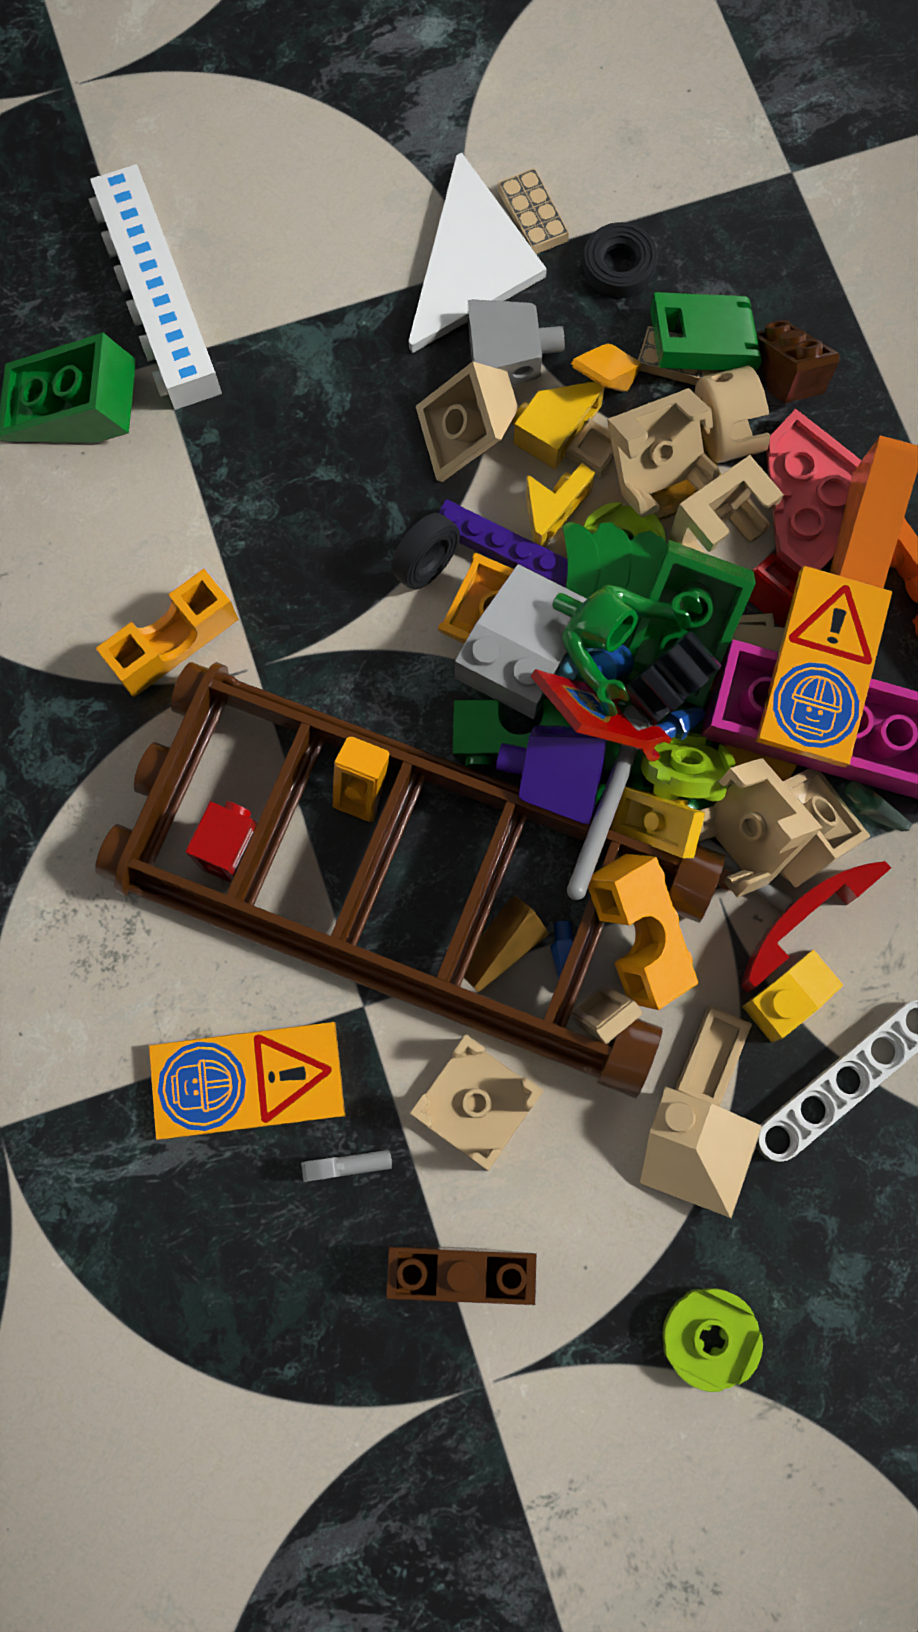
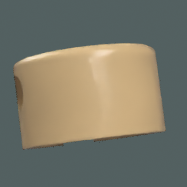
(733, 400)

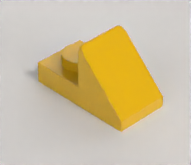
(550, 509)
(658, 822)

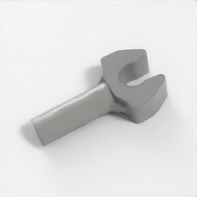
(346, 1165)

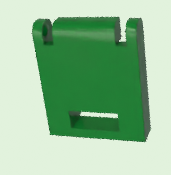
(715, 331)

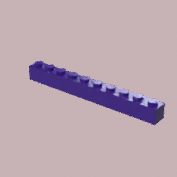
(504, 544)

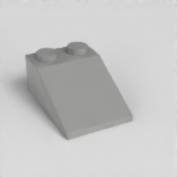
(515, 638)

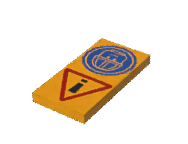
(824, 666)
(246, 1081)

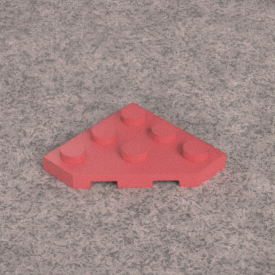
(815, 483)

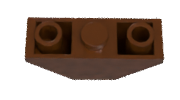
(794, 362)
(461, 1275)

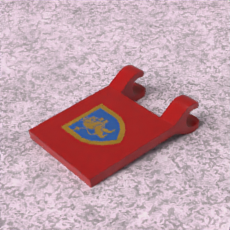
(585, 714)

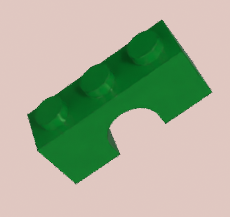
(481, 730)

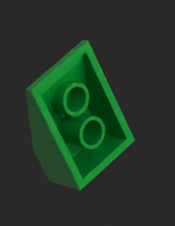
(69, 393)
(723, 597)

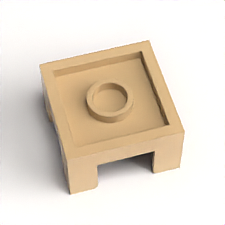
(661, 448)
(726, 498)
(757, 825)
(476, 1103)

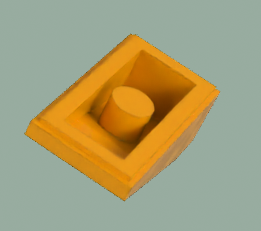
(608, 367)
(359, 778)

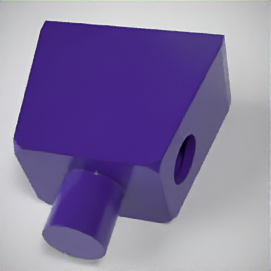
(557, 770)

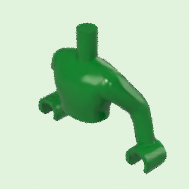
(606, 623)

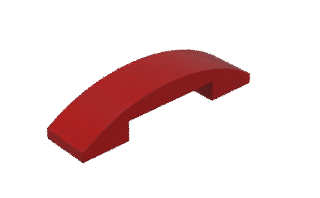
(846, 884)

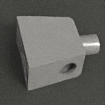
(510, 339)

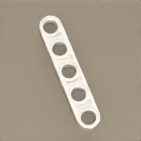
(826, 1089)

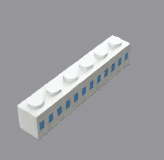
(156, 287)

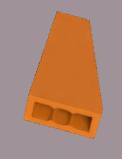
(875, 511)

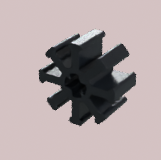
(671, 678)

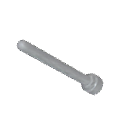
(605, 811)

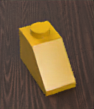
(554, 419)
(793, 997)

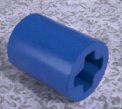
(614, 664)

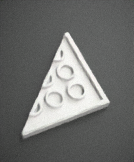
(472, 257)

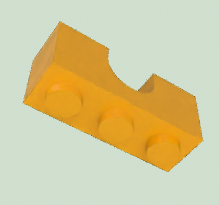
(194, 618)
(659, 961)

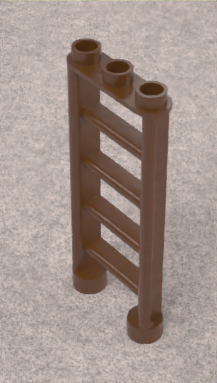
(167, 772)

